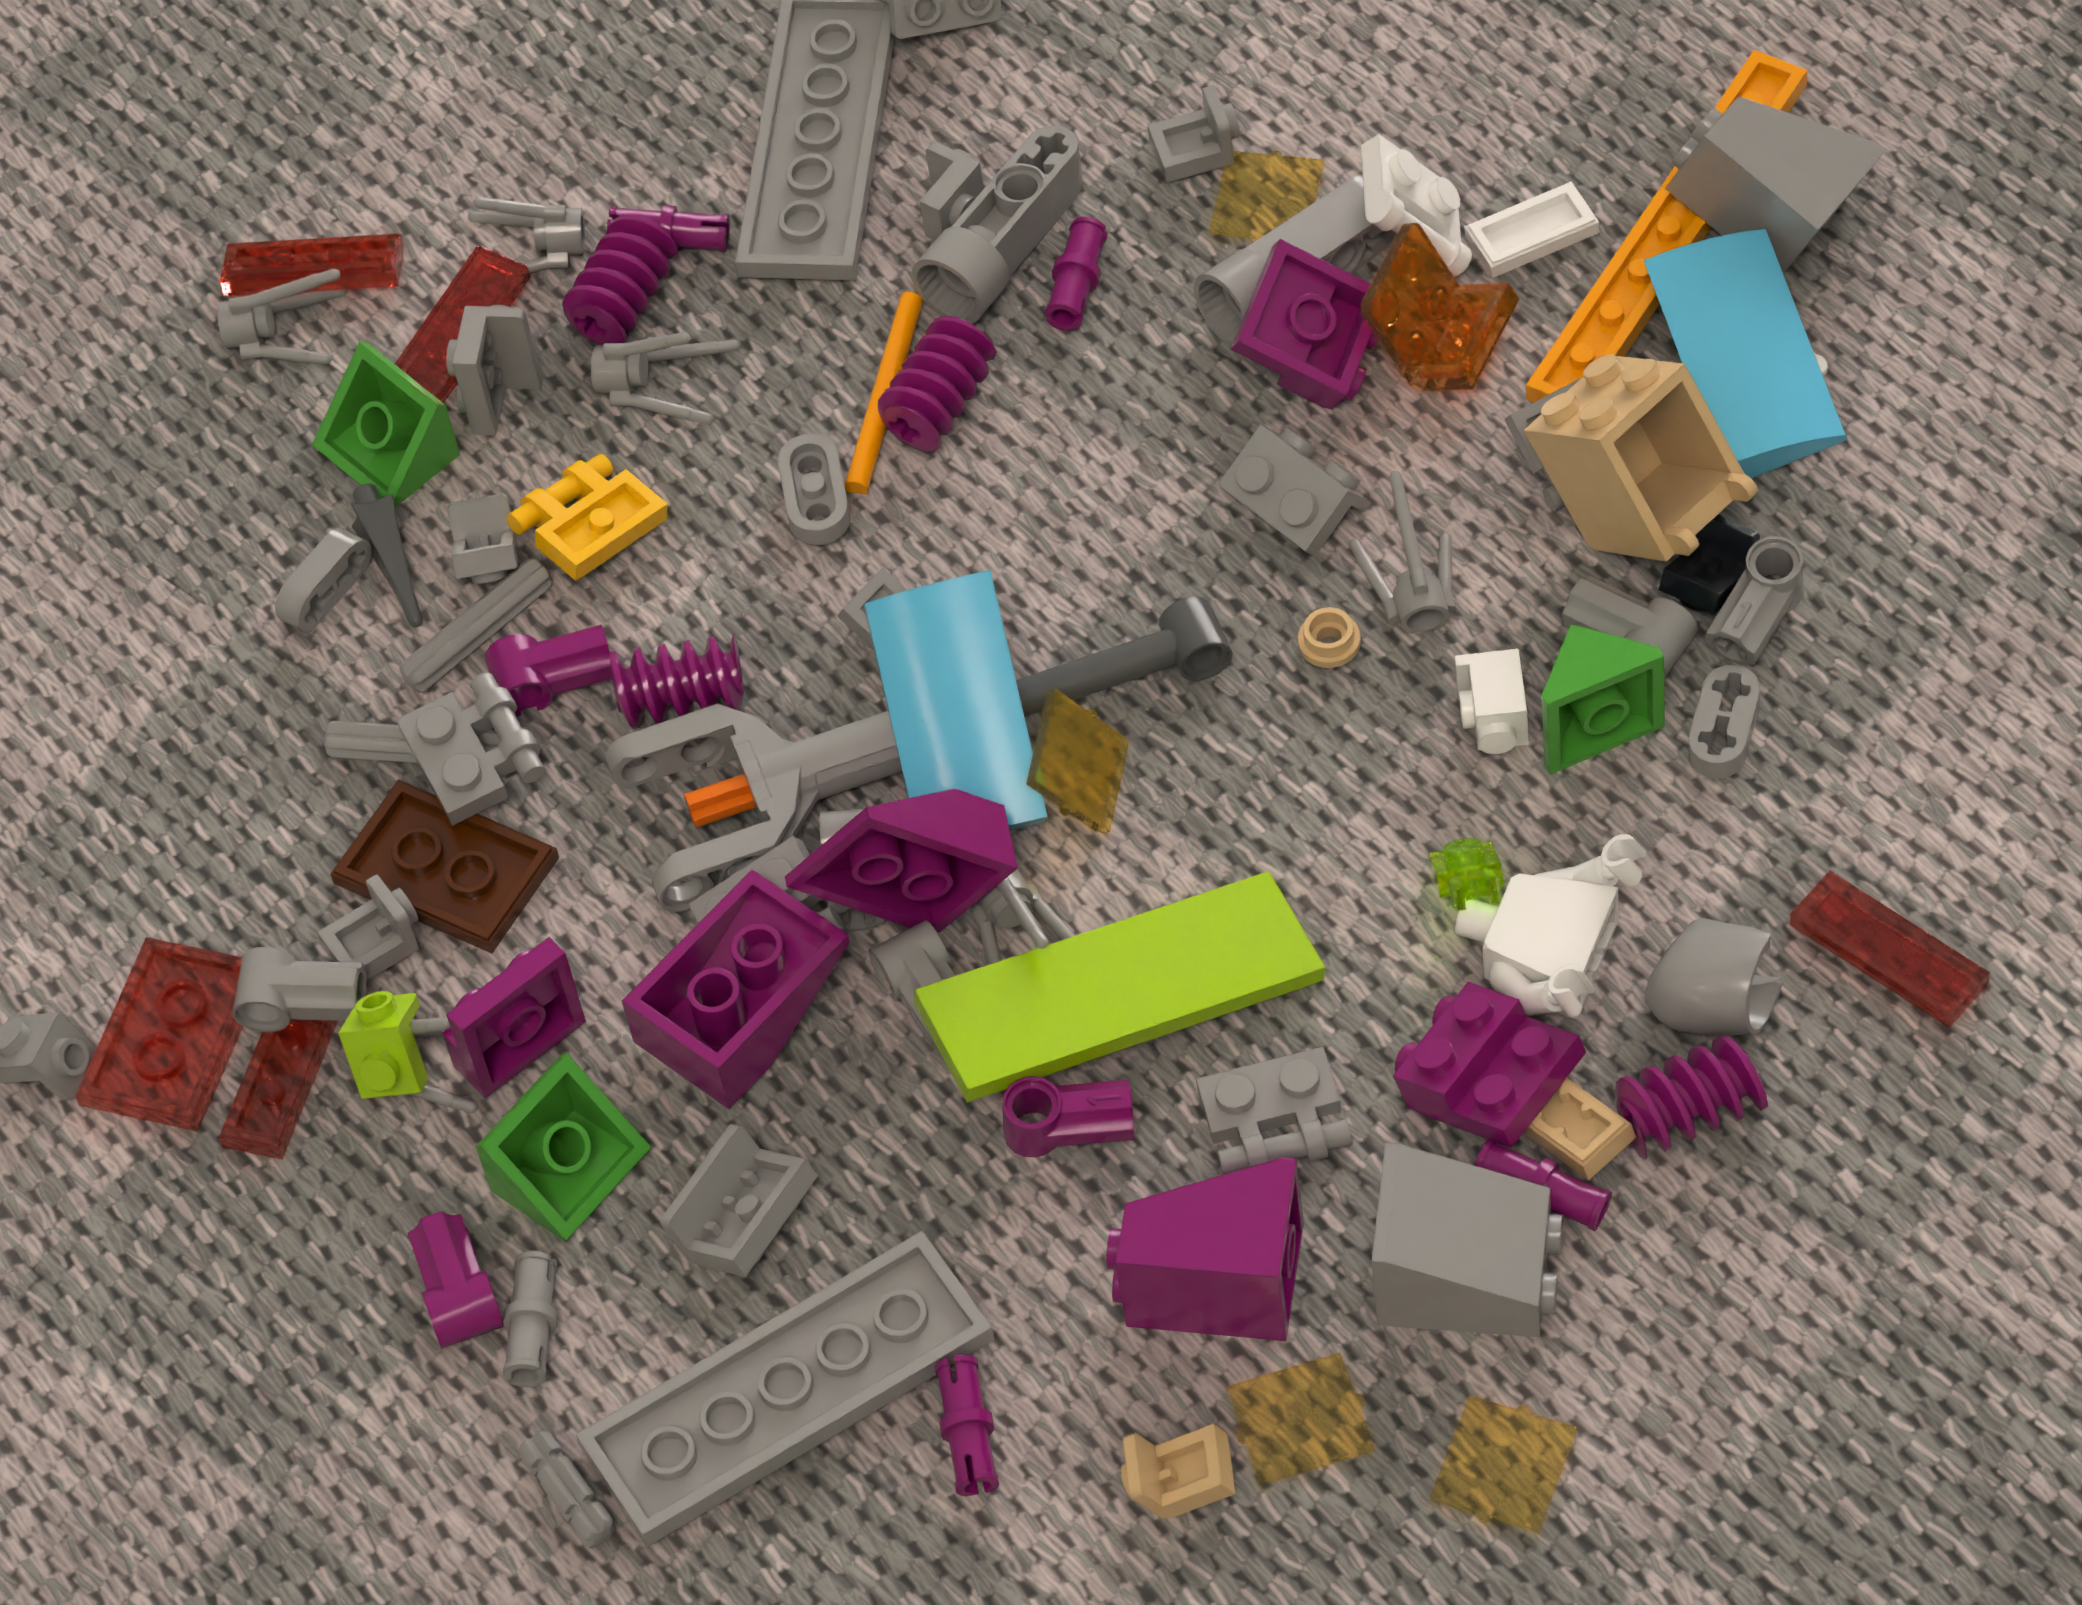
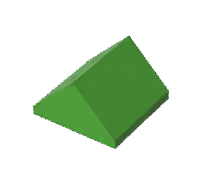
(386, 427)
(1600, 696)
(560, 1149)

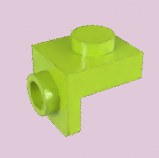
(383, 1046)

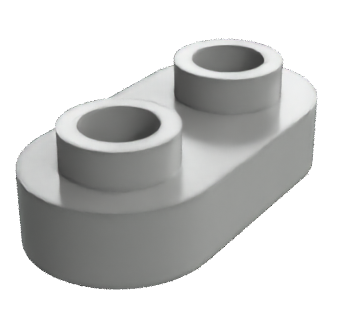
(814, 492)

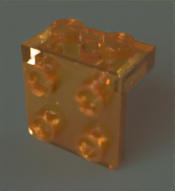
(1429, 322)

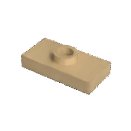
(1580, 1130)

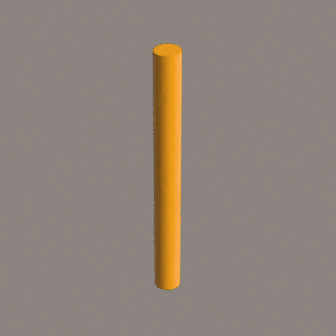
(873, 428)

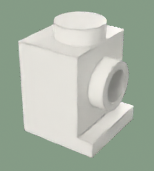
(1493, 699)

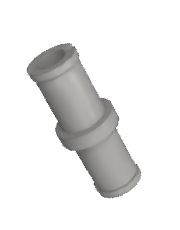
(530, 1319)

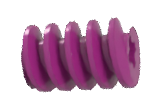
(619, 279)
(936, 382)
(677, 681)
(1687, 1092)

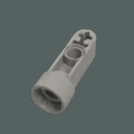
(1001, 227)
(1328, 229)

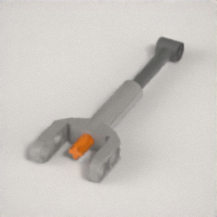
(789, 777)

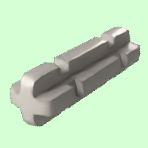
(567, 1489)

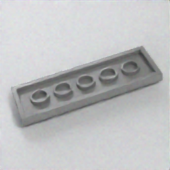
(817, 141)
(784, 1388)

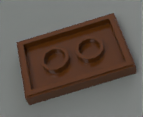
(457, 877)

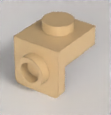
(1178, 1472)

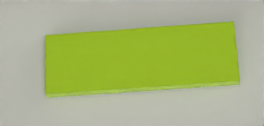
(1118, 985)

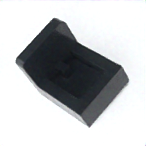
(1713, 569)

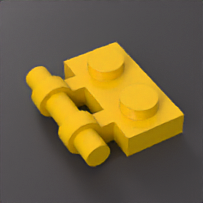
(595, 527)

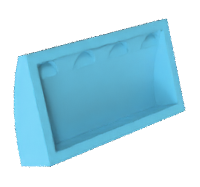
(1746, 348)
(955, 694)

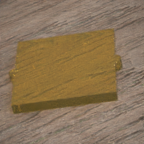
(1263, 193)
(1078, 762)
(1300, 1419)
(1503, 1464)

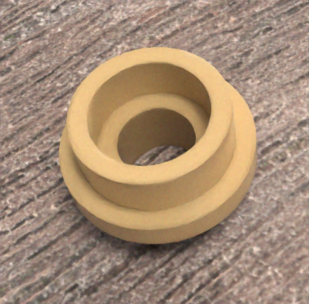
(1329, 623)

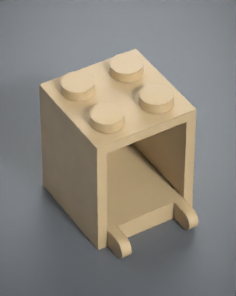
(1638, 457)

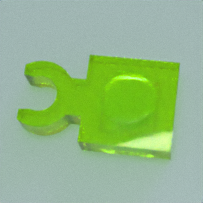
(1467, 871)

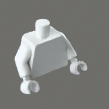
(1553, 929)

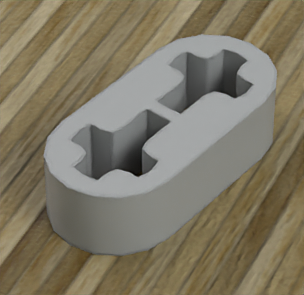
(322, 579)
(1737, 724)

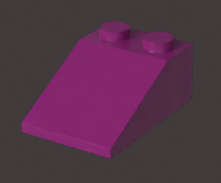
(913, 859)
(734, 988)

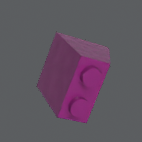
(1212, 1254)

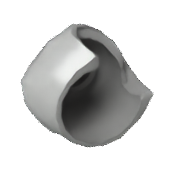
(1710, 981)

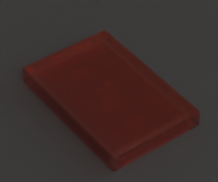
(166, 1037)

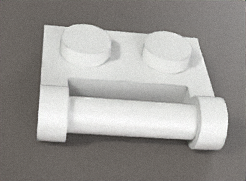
(1405, 192)

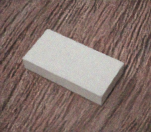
(1531, 229)

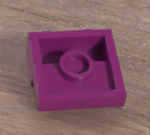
(1307, 326)
(514, 1018)
(1485, 1065)

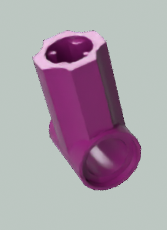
(548, 667)
(1073, 1112)
(457, 1290)

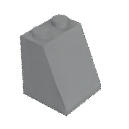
(1769, 173)
(1462, 1247)

